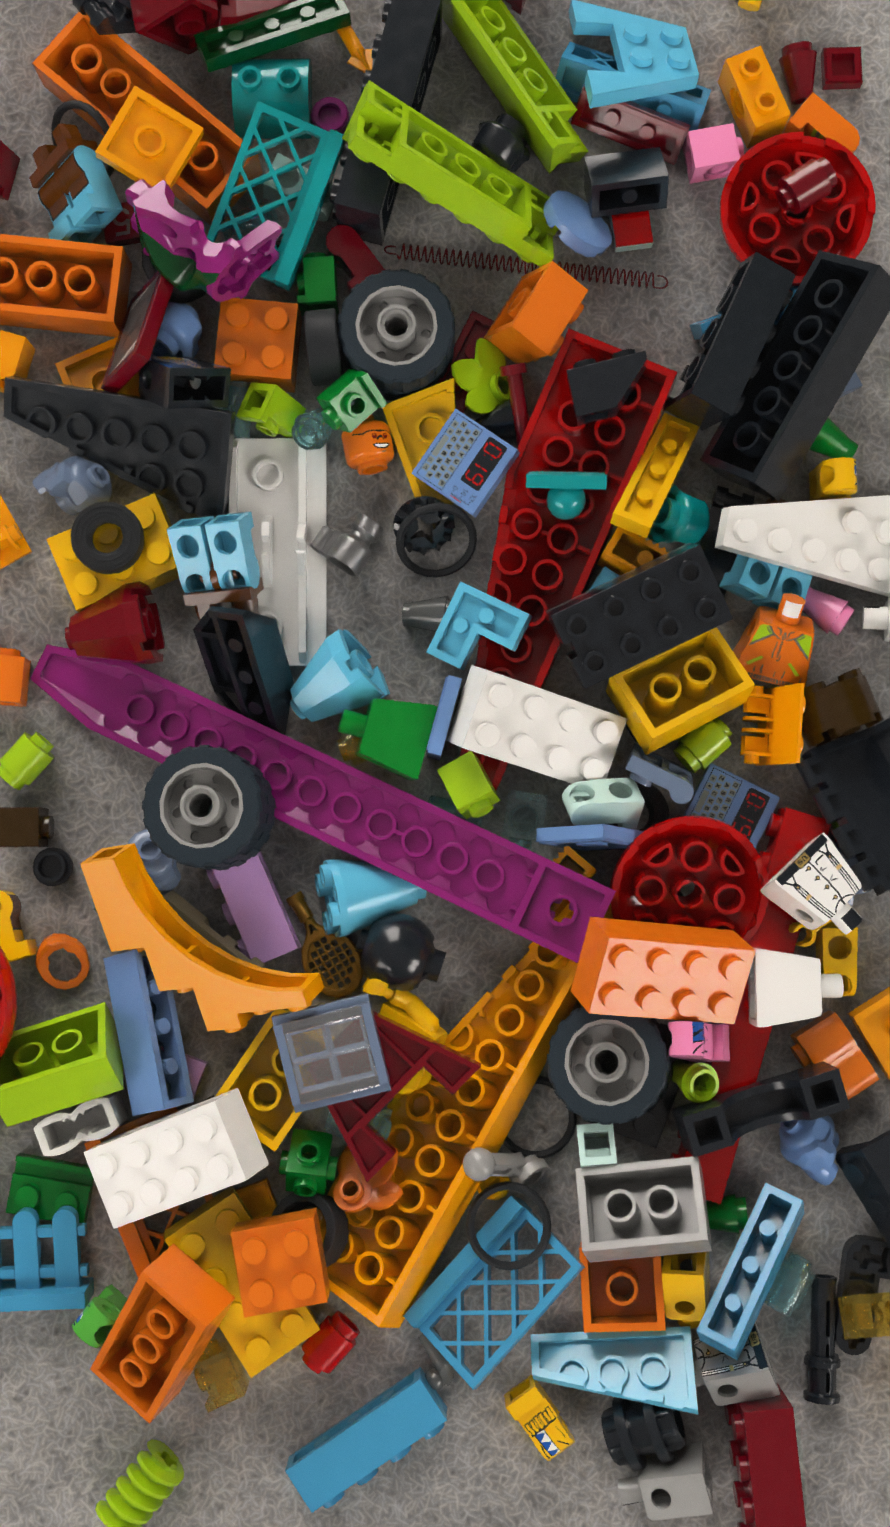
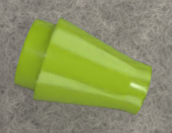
(696, 1080)

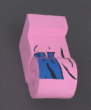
(699, 1041)

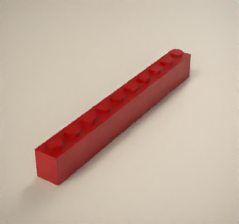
(788, 834)

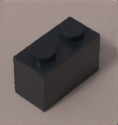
(626, 182)

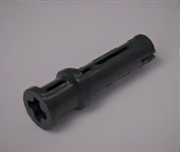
(821, 1357)

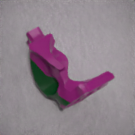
(185, 254)

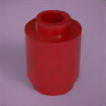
(330, 1344)

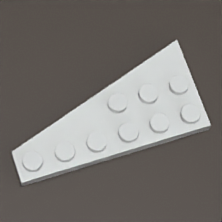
(823, 538)

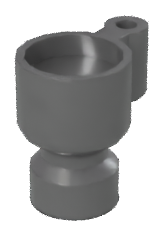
(348, 550)

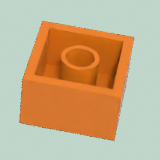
(537, 314)
(259, 341)
(280, 1262)
(622, 1295)

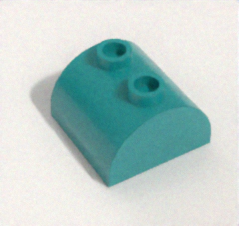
(275, 82)

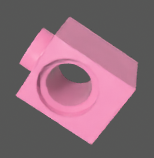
(711, 152)

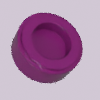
(330, 114)

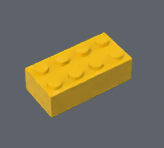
(208, 1241)

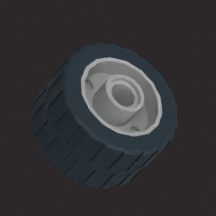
(397, 332)
(179, 803)
(584, 1082)

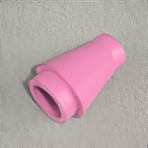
(827, 611)

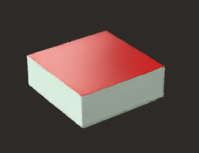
(631, 231)

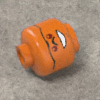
(368, 447)

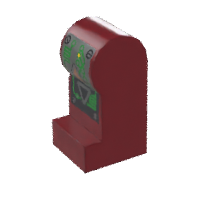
(351, 254)

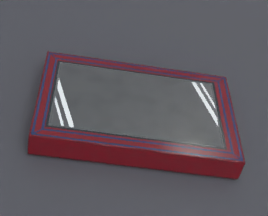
(138, 332)

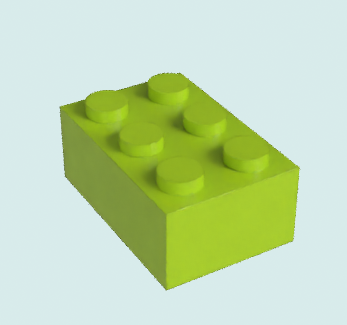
(60, 1064)

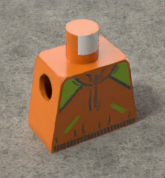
(778, 643)

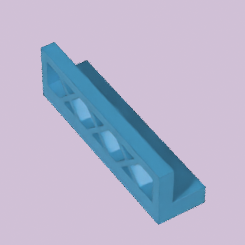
(577, 59)

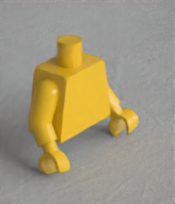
(413, 1013)

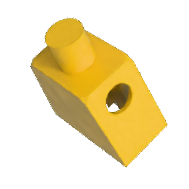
(686, 1291)

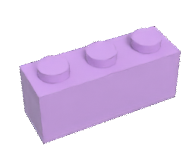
(255, 909)

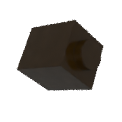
(25, 827)

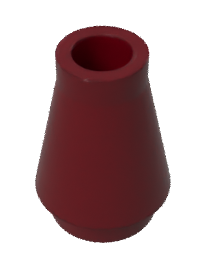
(798, 69)

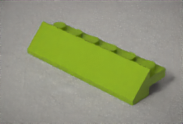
(517, 77)
(450, 174)

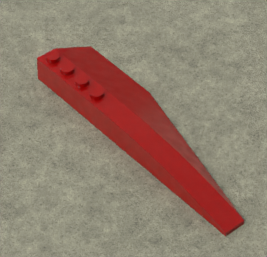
(551, 559)

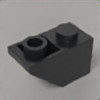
(603, 387)

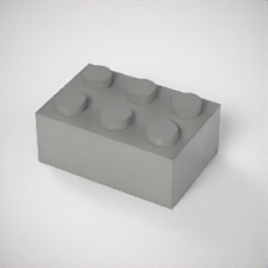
(643, 1209)

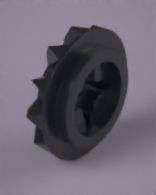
(441, 527)

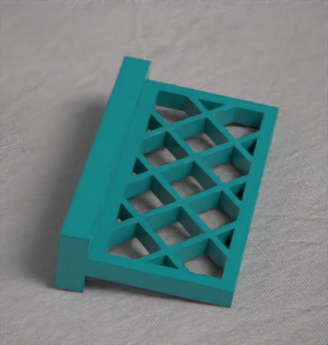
(309, 198)

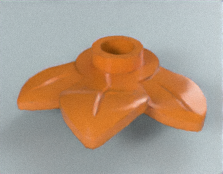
(376, 1194)

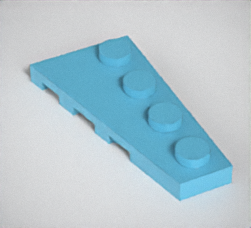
(624, 1365)

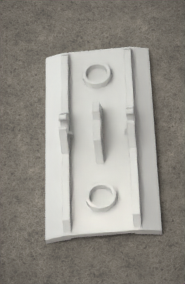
(288, 507)

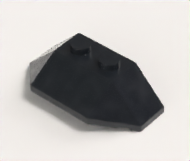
(247, 664)

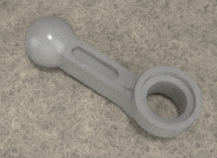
(529, 1170)

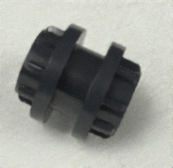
(641, 1430)

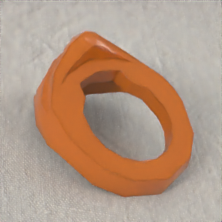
(70, 944)

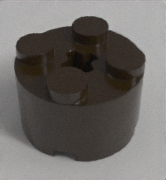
(838, 709)

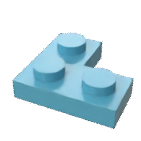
(472, 616)

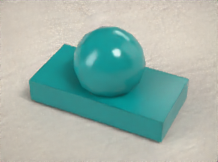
(566, 494)

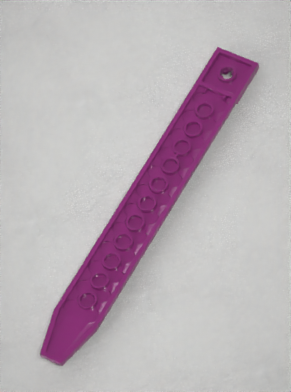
(335, 800)

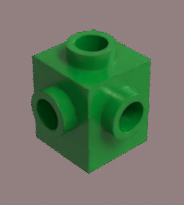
(308, 1162)

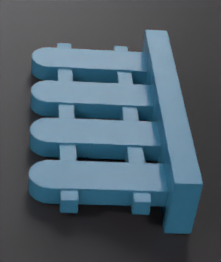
(29, 1288)

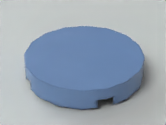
(577, 227)

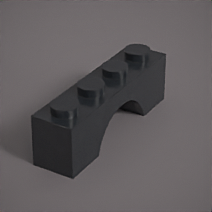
(786, 1097)

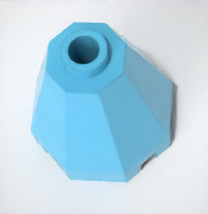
(337, 679)

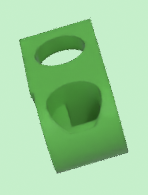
(99, 1317)

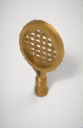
(305, 916)

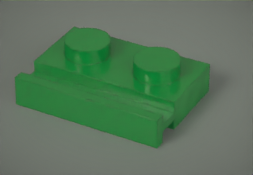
(48, 1185)

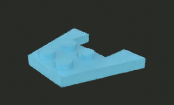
(649, 55)

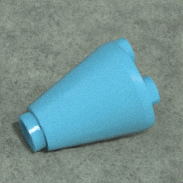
(360, 894)

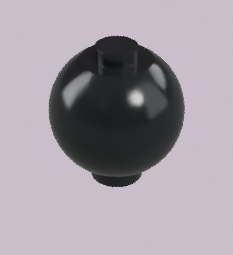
(399, 952)

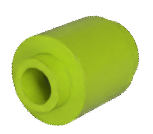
(703, 745)
(26, 760)

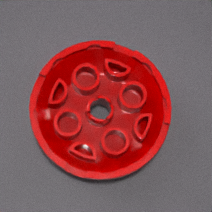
(757, 223)
(698, 851)

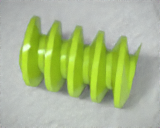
(143, 1488)

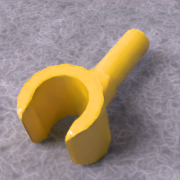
(810, 934)

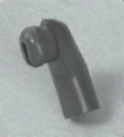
(443, 1371)

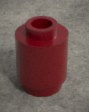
(806, 185)

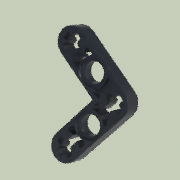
(865, 1274)

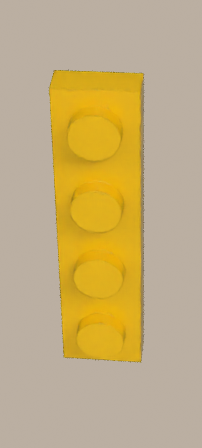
(654, 475)

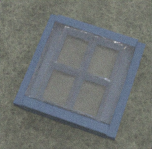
(331, 1053)

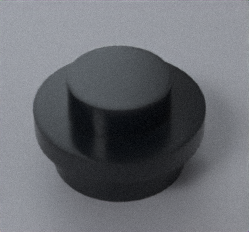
(52, 866)

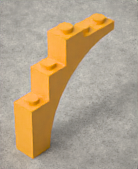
(181, 958)

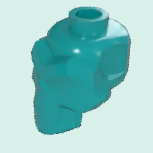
(680, 519)

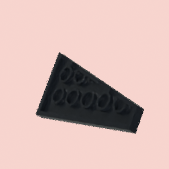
(159, 449)

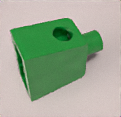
(391, 734)

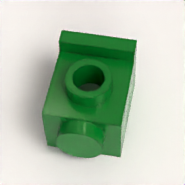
(317, 283)
(337, 400)

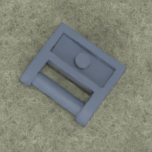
(661, 771)

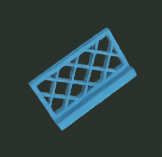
(464, 1271)

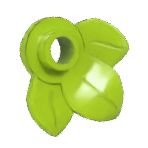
(482, 378)

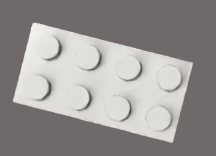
(534, 728)
(176, 1158)

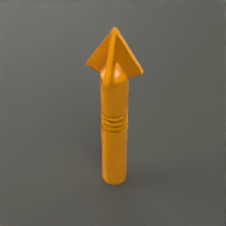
(360, 57)

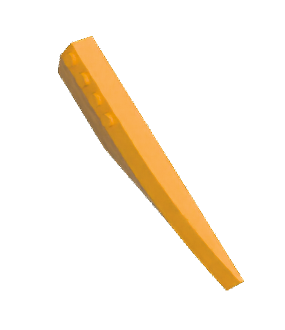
(433, 1130)

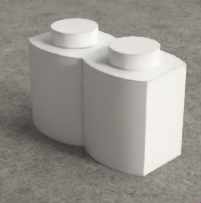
(80, 1123)

